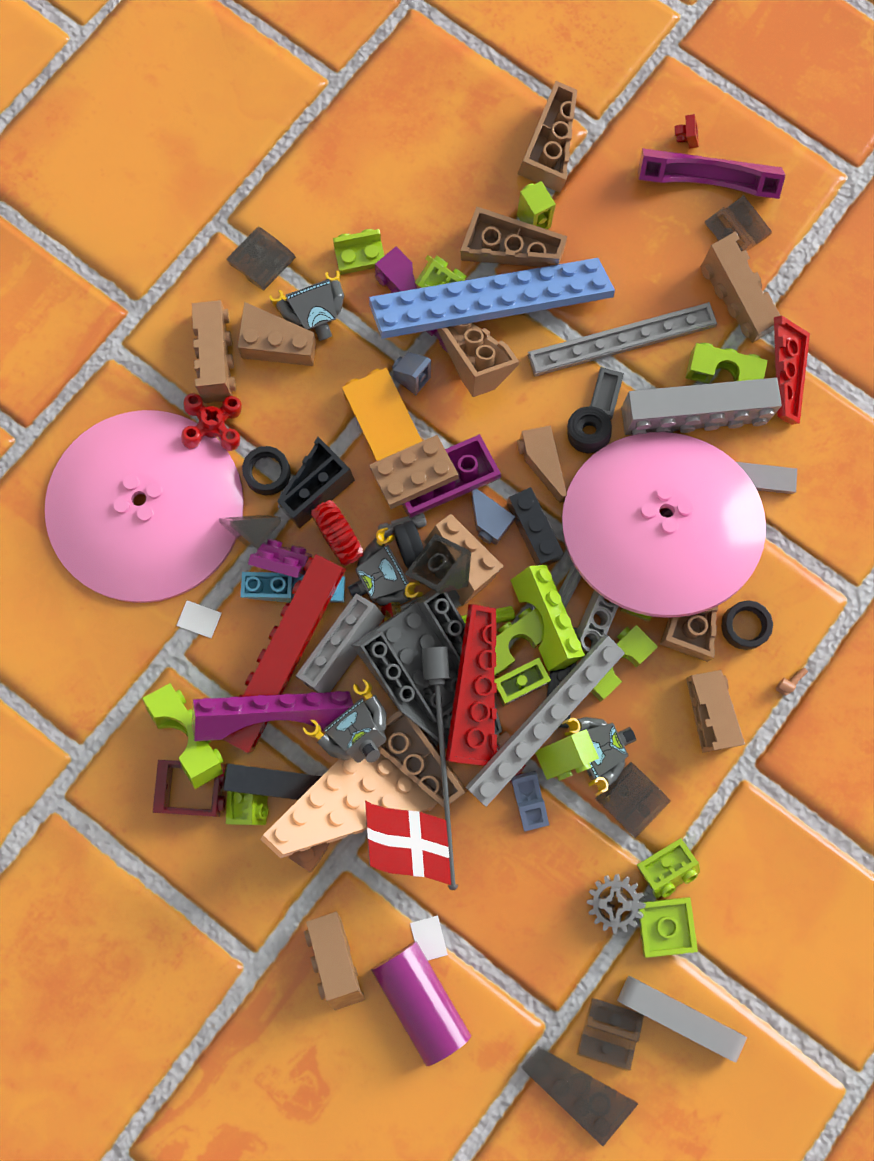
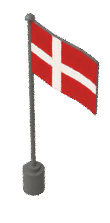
(411, 840)

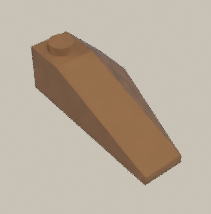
(478, 357)

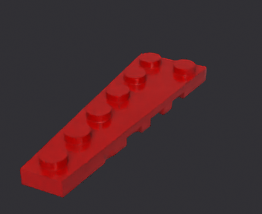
(474, 711)

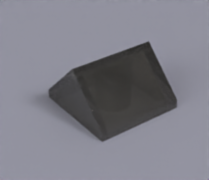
(251, 529)
(442, 565)

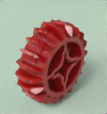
(337, 532)

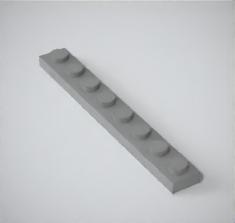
(545, 720)

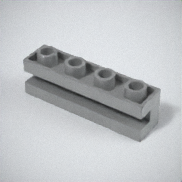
(335, 651)

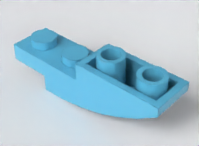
(277, 587)

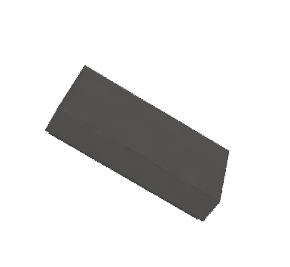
(607, 390)

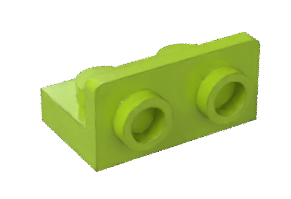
(358, 250)
(437, 273)
(246, 809)
(669, 868)

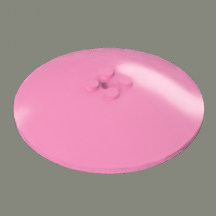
(148, 548)
(656, 561)

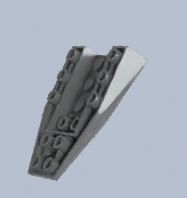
(395, 659)

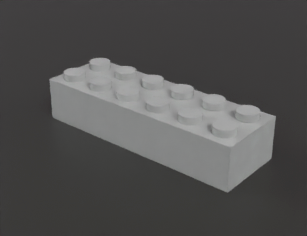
(701, 406)

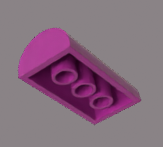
(474, 470)
(421, 1004)

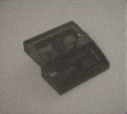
(742, 219)
(261, 258)
(633, 800)
(610, 1034)

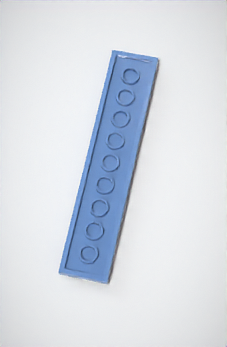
(490, 297)

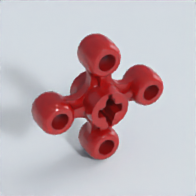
(211, 422)

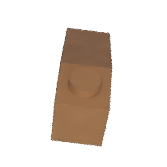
(543, 459)

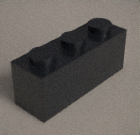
(534, 528)

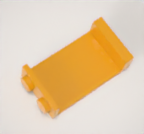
(381, 413)

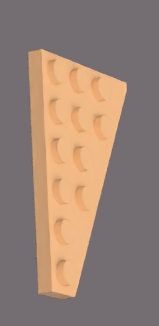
(337, 804)

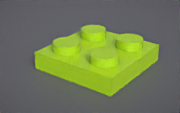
(667, 927)

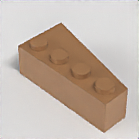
(549, 148)
(510, 241)
(739, 287)
(211, 349)
(692, 634)
(418, 758)

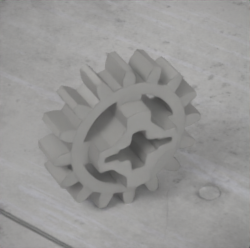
(604, 903)

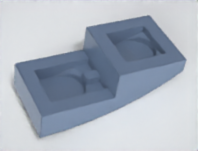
(529, 801)

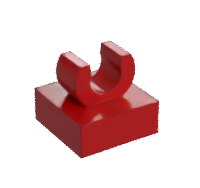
(688, 132)

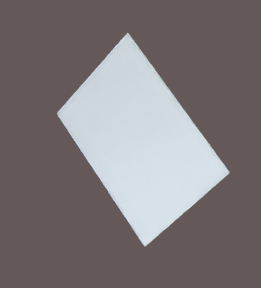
(199, 619)
(429, 937)

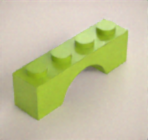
(560, 643)
(168, 711)

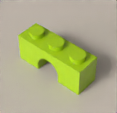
(707, 359)
(528, 627)
(636, 647)

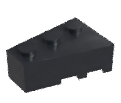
(317, 481)

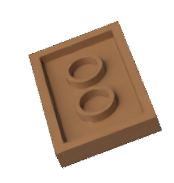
(414, 471)

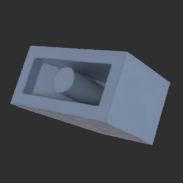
(412, 371)
(490, 518)

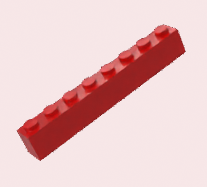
(289, 640)

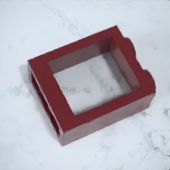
(163, 790)

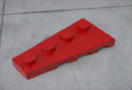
(790, 366)

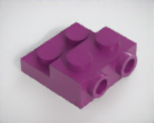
(280, 559)

